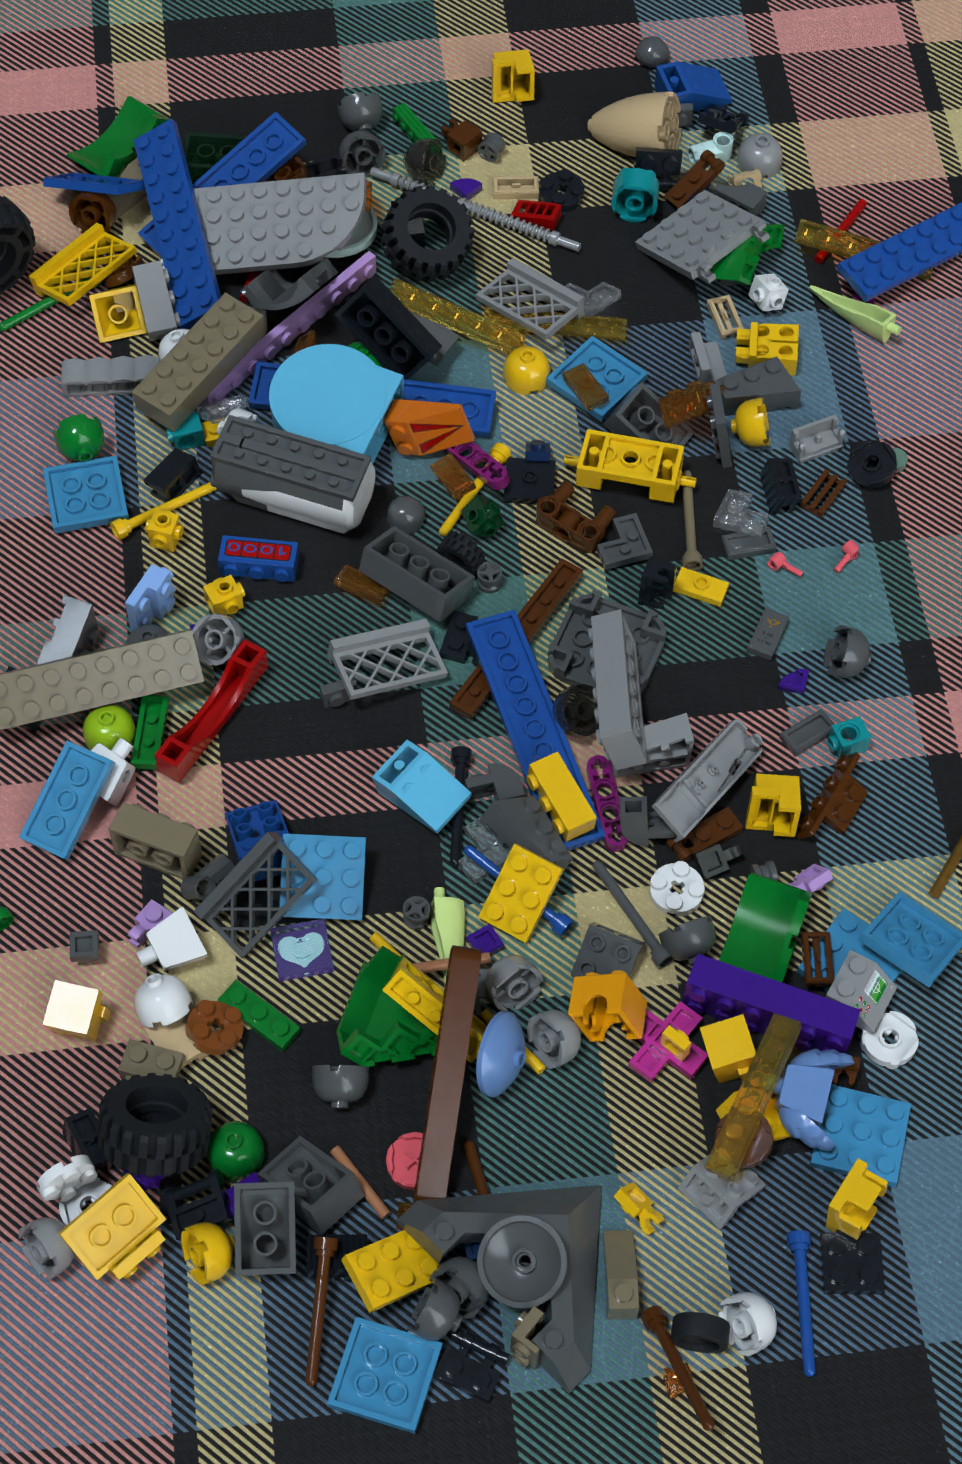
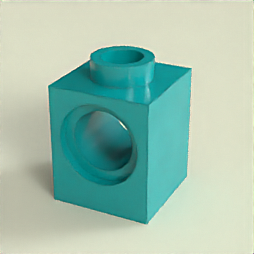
(188, 434)
(853, 729)

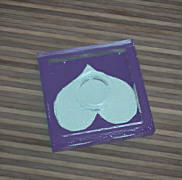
(302, 950)

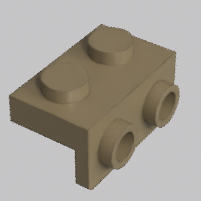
(148, 1058)
(521, 1347)

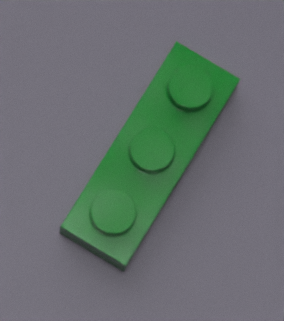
(149, 731)
(261, 1016)

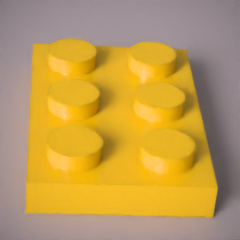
(521, 893)
(112, 1226)
(389, 1270)

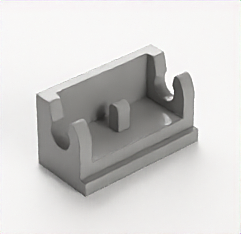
(816, 439)

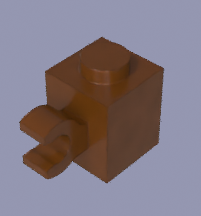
(462, 138)

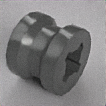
(491, 147)
(491, 571)
(767, 870)
(417, 906)

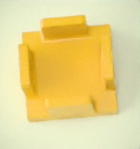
(853, 1203)

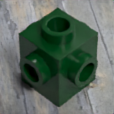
(482, 516)

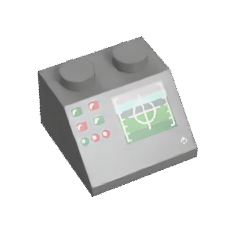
(864, 987)

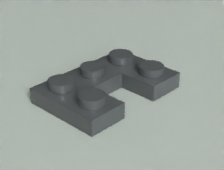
(718, 426)

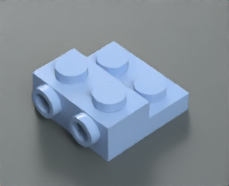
(151, 597)

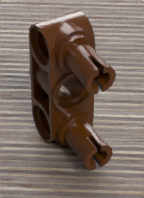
(569, 523)

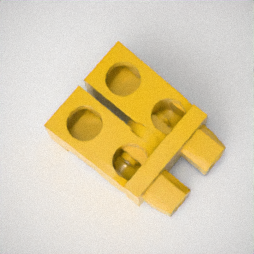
(768, 342)

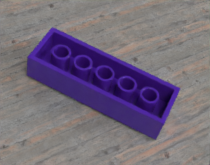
(732, 991)

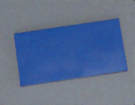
(94, 183)

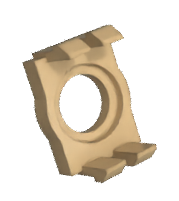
(736, 179)

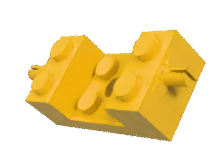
(656, 465)

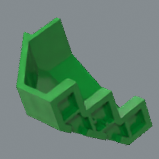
(375, 1024)

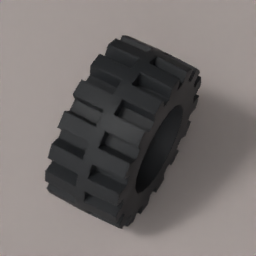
(461, 551)

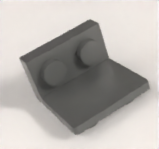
(606, 951)

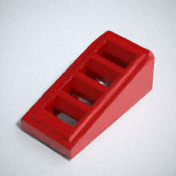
(548, 213)

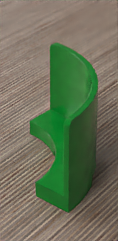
(116, 147)
(742, 261)
(764, 927)

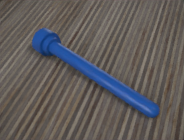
(559, 922)
(799, 1243)

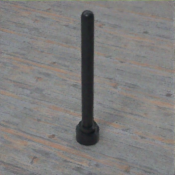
(461, 758)

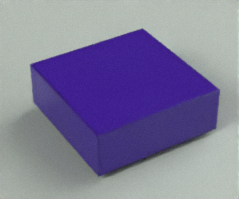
(486, 940)

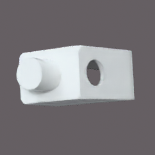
(121, 772)
(172, 943)

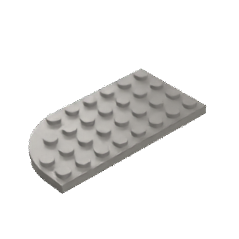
(280, 221)

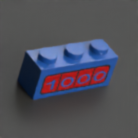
(258, 558)

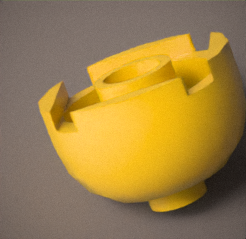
(526, 370)
(751, 423)
(209, 1251)

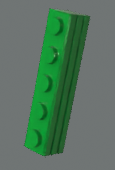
(410, 123)

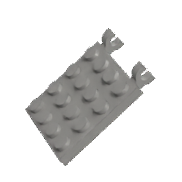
(701, 235)

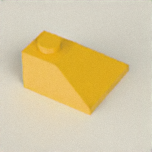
(117, 313)

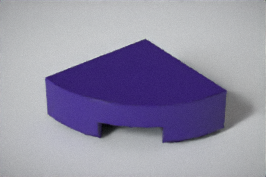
(466, 187)
(795, 681)

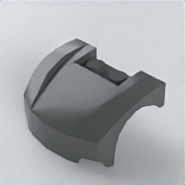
(275, 292)

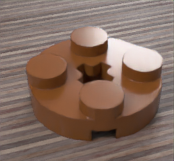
(217, 1013)

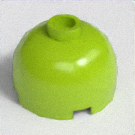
(107, 726)

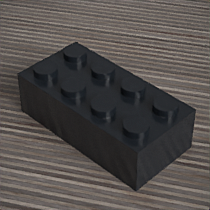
(388, 329)

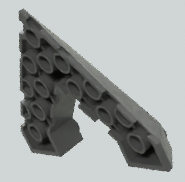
(574, 1213)

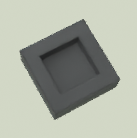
(84, 946)

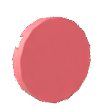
(403, 1159)

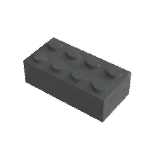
(416, 573)

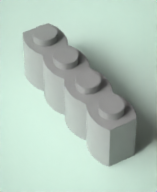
(105, 376)

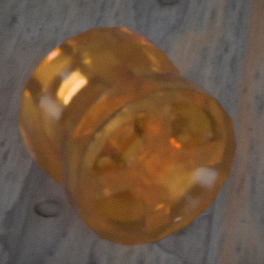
(672, 1383)

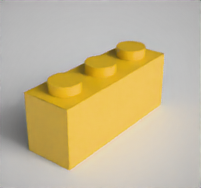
(561, 796)

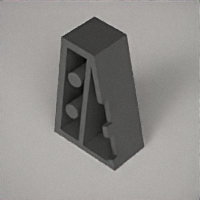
(761, 380)

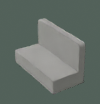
(706, 359)

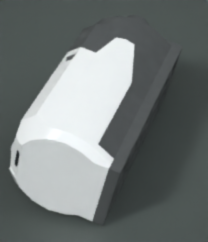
(292, 474)

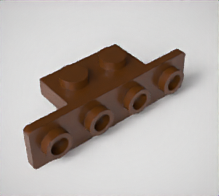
(837, 800)

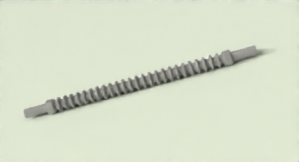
(554, 238)

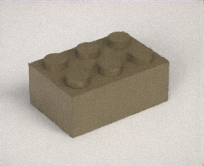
(155, 840)

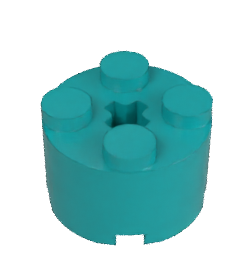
(635, 194)

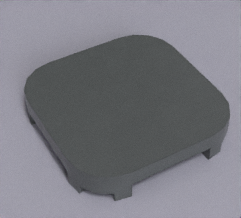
(570, 650)

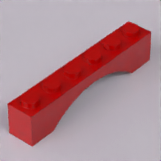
(187, 744)

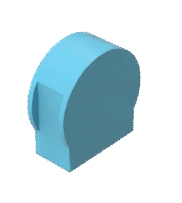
(335, 397)

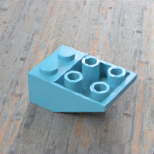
(420, 786)

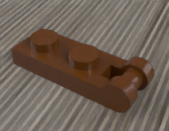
(695, 179)
(706, 833)

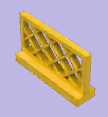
(78, 256)
(424, 1001)

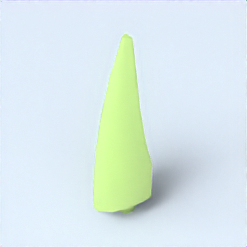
(865, 316)
(447, 923)

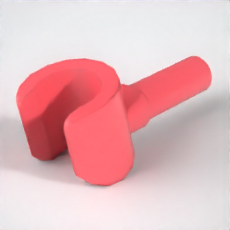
(851, 550)
(779, 560)

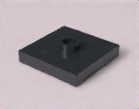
(529, 480)

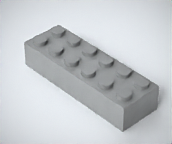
(617, 690)

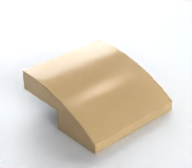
(175, 1038)

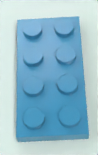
(67, 800)

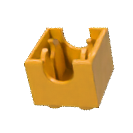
(605, 1000)

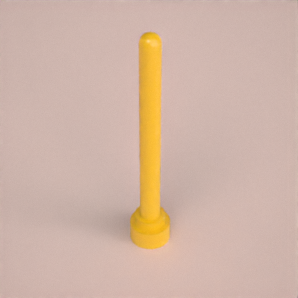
(500, 453)
(122, 527)

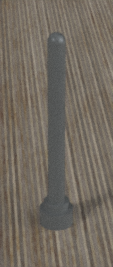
(660, 956)

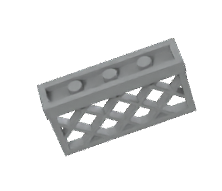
(541, 289)
(380, 643)

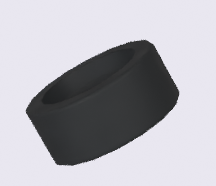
(700, 1332)

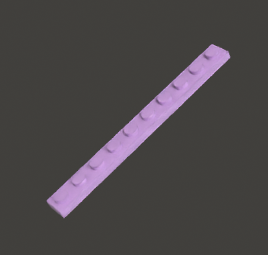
(296, 324)

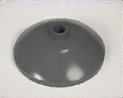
(501, 1264)

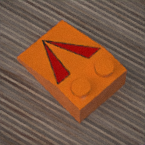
(427, 426)

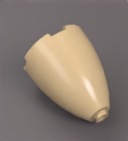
(639, 121)

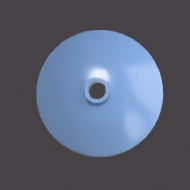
(500, 1054)

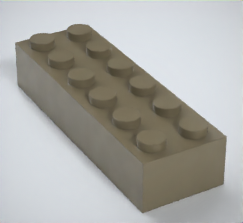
(199, 362)

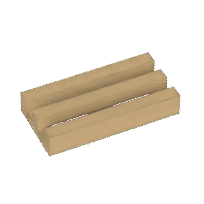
(521, 187)
(717, 320)

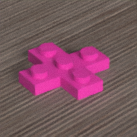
(654, 1057)

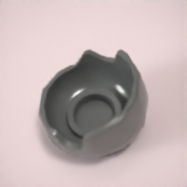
(652, 52)
(406, 514)

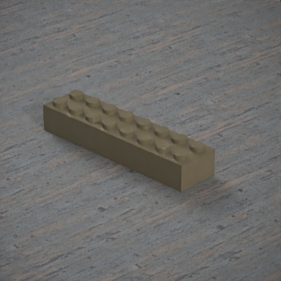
(98, 678)

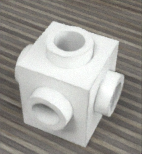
(768, 292)

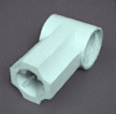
(720, 145)

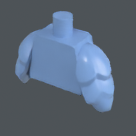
(804, 1094)

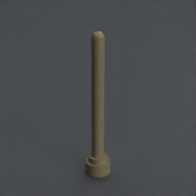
(691, 558)

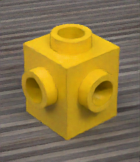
(164, 530)
(224, 595)

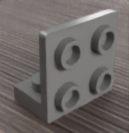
(718, 1196)

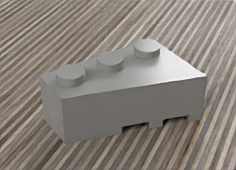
(155, 299)
(667, 747)

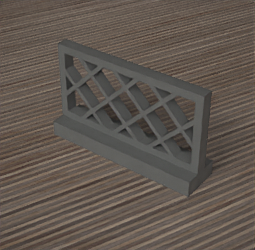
(245, 873)

